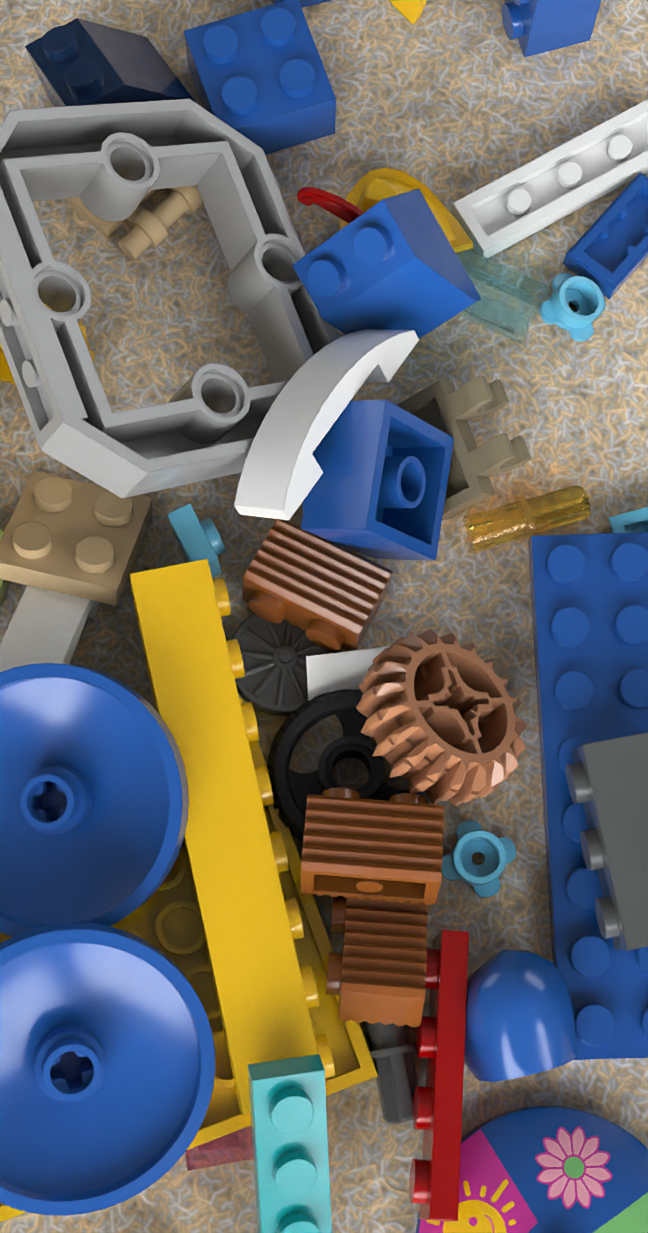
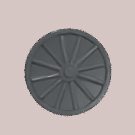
(274, 664)

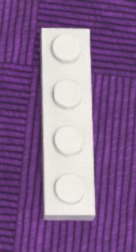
(556, 183)

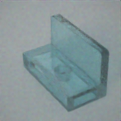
(507, 297)

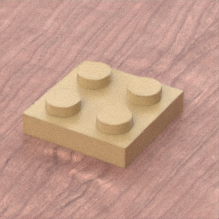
(73, 538)

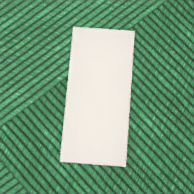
(338, 670)

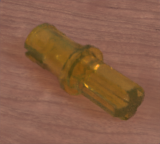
(526, 517)

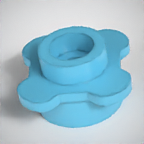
(581, 293)
(496, 854)

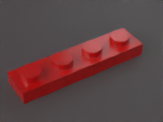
(439, 1105)

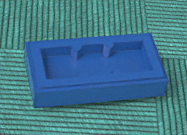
(615, 241)

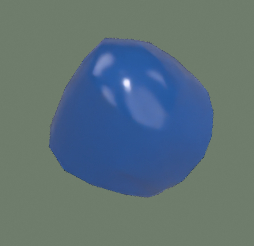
(517, 1017)

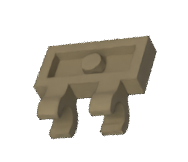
(470, 465)

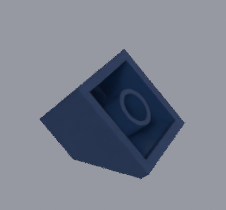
(101, 66)

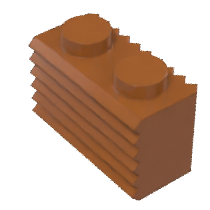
(315, 586)
(372, 847)
(381, 960)

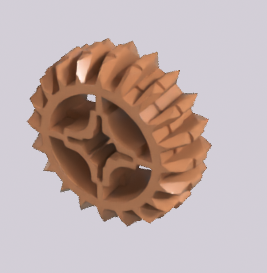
(441, 718)

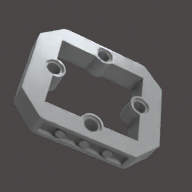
(111, 162)

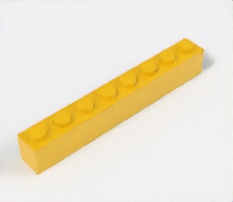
(227, 837)

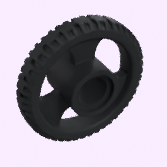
(292, 788)

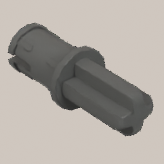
(395, 1070)

